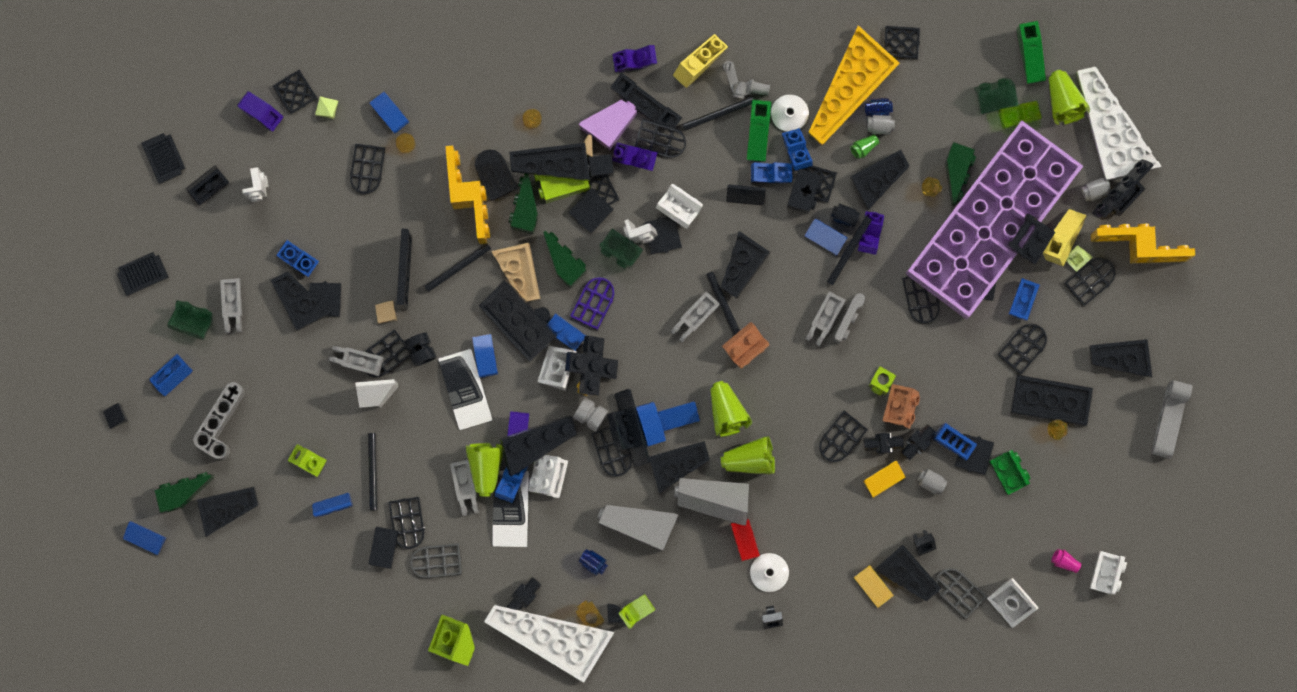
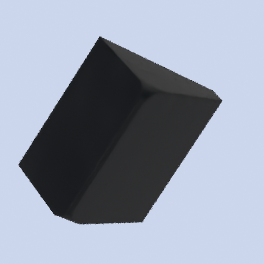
(115, 415)

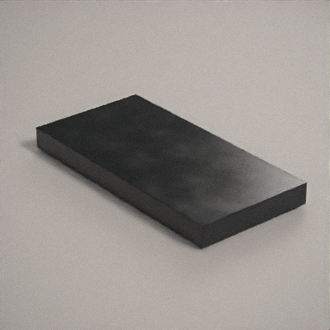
(404, 269)
(518, 320)
(1051, 400)

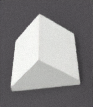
(553, 368)
(1012, 602)

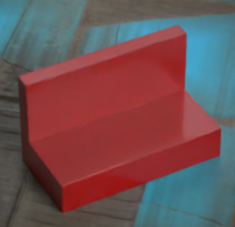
(745, 541)

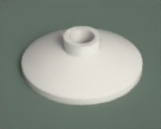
(785, 121)
(762, 580)

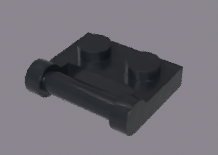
(1036, 241)

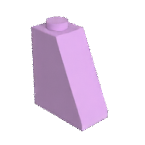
(609, 123)

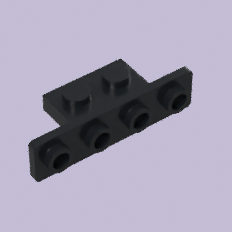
(1125, 192)
(627, 428)

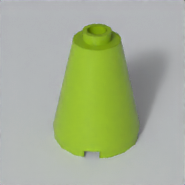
(1066, 99)
(727, 410)
(750, 457)
(484, 466)

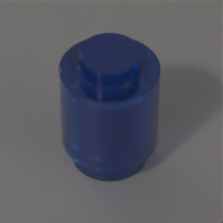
(878, 106)
(593, 562)

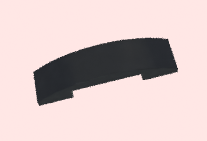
(644, 102)

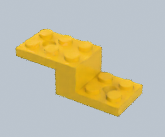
(467, 194)
(1142, 244)

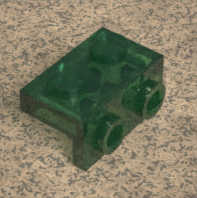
(996, 95)
(620, 249)
(190, 320)

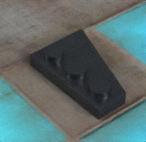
(878, 177)
(744, 263)
(298, 302)
(677, 463)
(224, 508)
(908, 572)

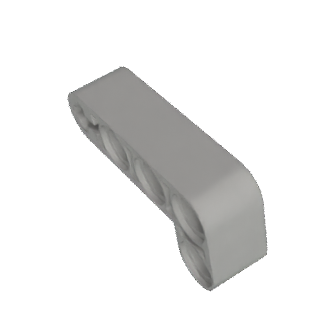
(223, 418)
(1170, 418)

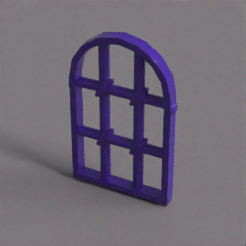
(587, 306)

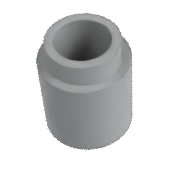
(880, 124)
(1096, 190)
(931, 481)

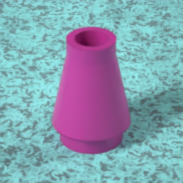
(1065, 561)

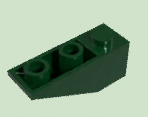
(956, 166)
(525, 213)
(566, 266)
(178, 495)

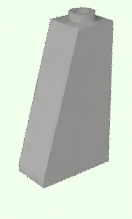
(714, 498)
(640, 524)

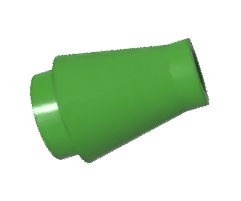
(862, 147)

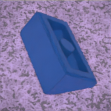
(825, 236)
(170, 375)
(679, 416)
(332, 505)
(144, 537)

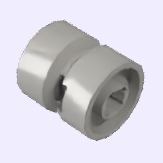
(590, 414)

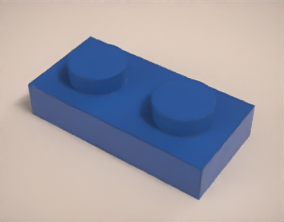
(1024, 299)
(566, 332)

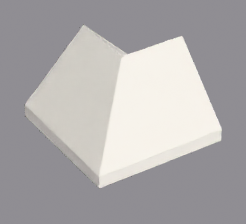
(375, 392)

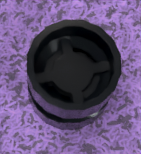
(423, 355)

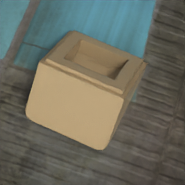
(589, 149)
(386, 312)

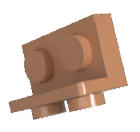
(745, 345)
(901, 406)

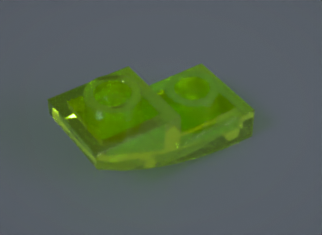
(1024, 112)

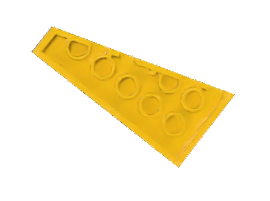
(857, 77)

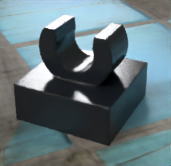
(924, 544)
(772, 619)

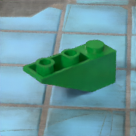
(1031, 51)
(758, 130)

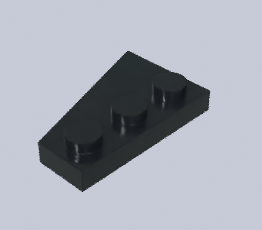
(1123, 356)

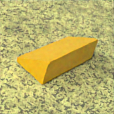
(884, 479)
(873, 586)

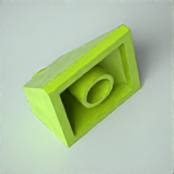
(452, 640)

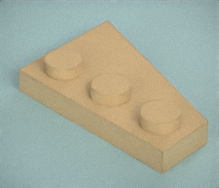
(519, 269)

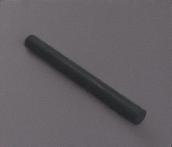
(718, 113)
(849, 250)
(456, 268)
(723, 303)
(372, 471)

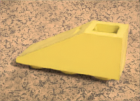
(699, 60)
(1064, 237)

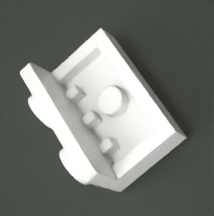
(260, 183)
(679, 206)
(643, 233)
(1108, 573)

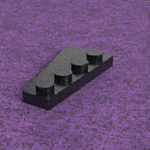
(555, 161)
(531, 444)

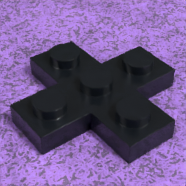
(591, 365)

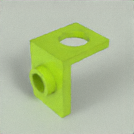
(878, 388)
(307, 460)
(636, 610)

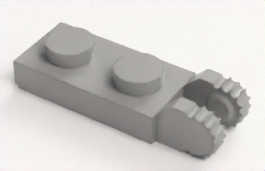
(231, 303)
(696, 315)
(826, 316)
(850, 317)
(358, 360)
(464, 485)

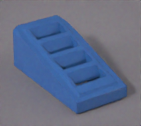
(945, 427)

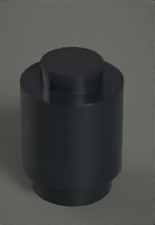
(845, 215)

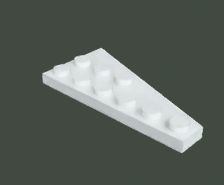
(1114, 133)
(562, 643)

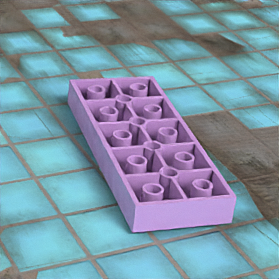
(972, 243)

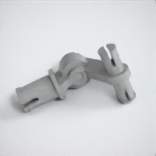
(741, 89)

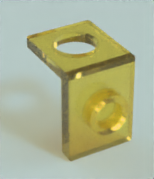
(584, 609)

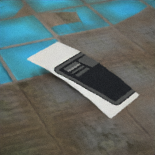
(465, 389)
(511, 519)

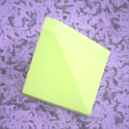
(326, 107)
(1078, 258)

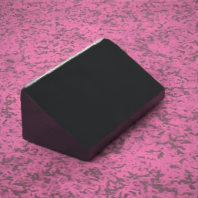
(207, 185)
(745, 194)
(383, 547)

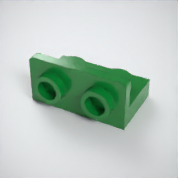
(1010, 472)

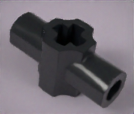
(918, 442)
(883, 443)
(524, 594)

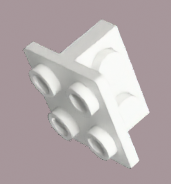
(548, 476)

